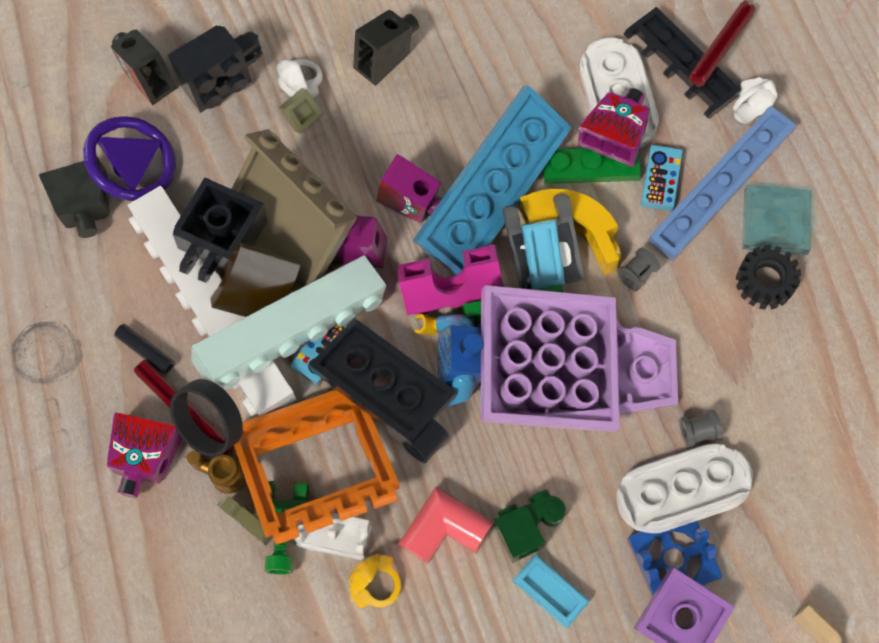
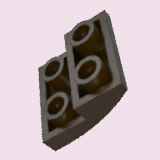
(254, 280)

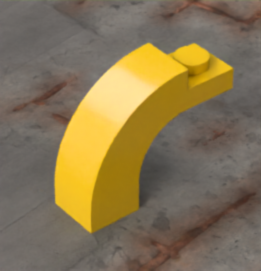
(589, 220)

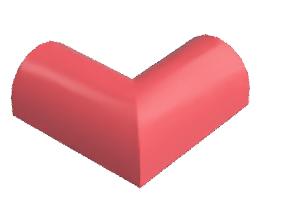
(442, 517)

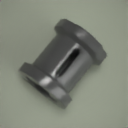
(638, 269)
(701, 428)

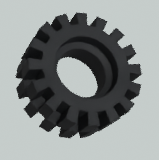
(781, 264)

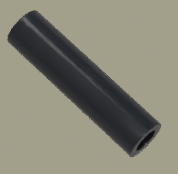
(144, 348)

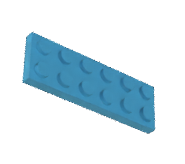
(493, 179)

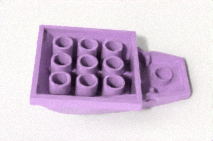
(568, 361)

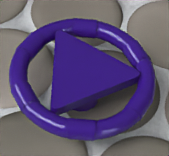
(128, 156)

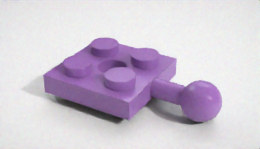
(677, 592)

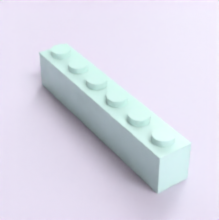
(288, 323)

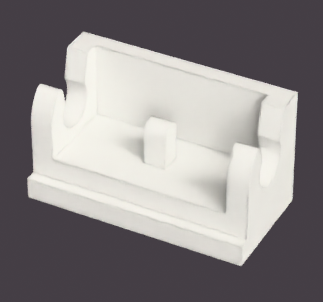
(342, 539)

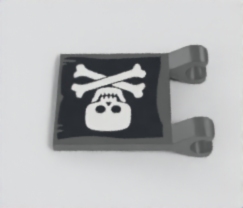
(567, 241)

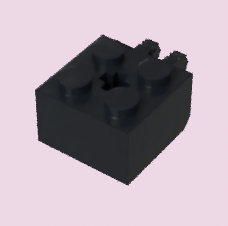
(215, 65)
(215, 225)

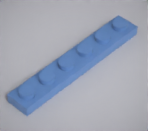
(721, 183)

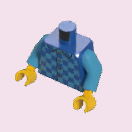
(457, 352)

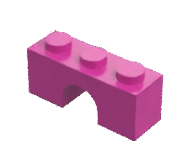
(428, 291)

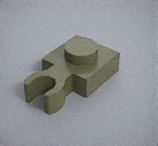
(244, 518)

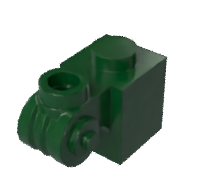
(519, 526)

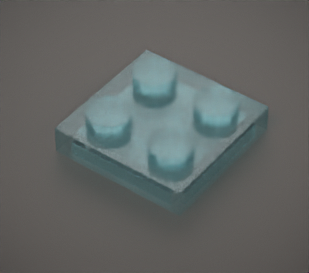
(777, 219)

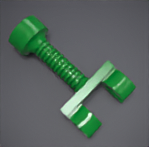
(279, 562)

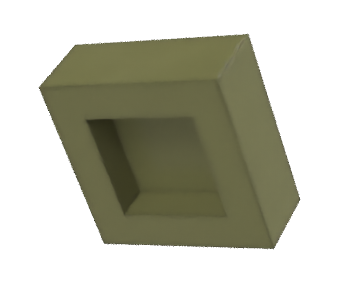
(301, 110)

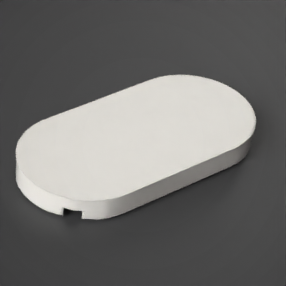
(615, 68)
(684, 488)

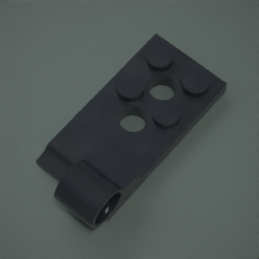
(403, 406)

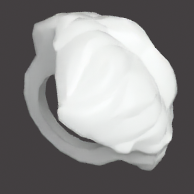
(292, 78)
(754, 99)

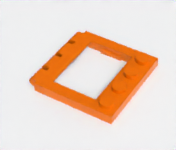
(298, 423)

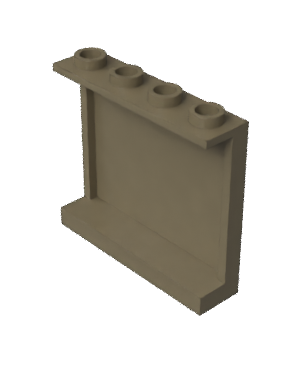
(301, 212)

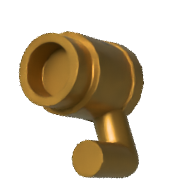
(222, 470)

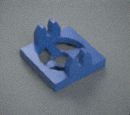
(708, 569)

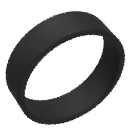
(221, 402)

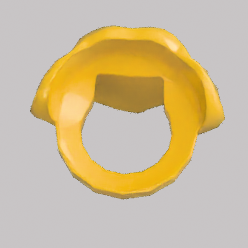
(364, 574)

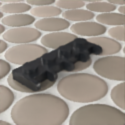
(682, 56)

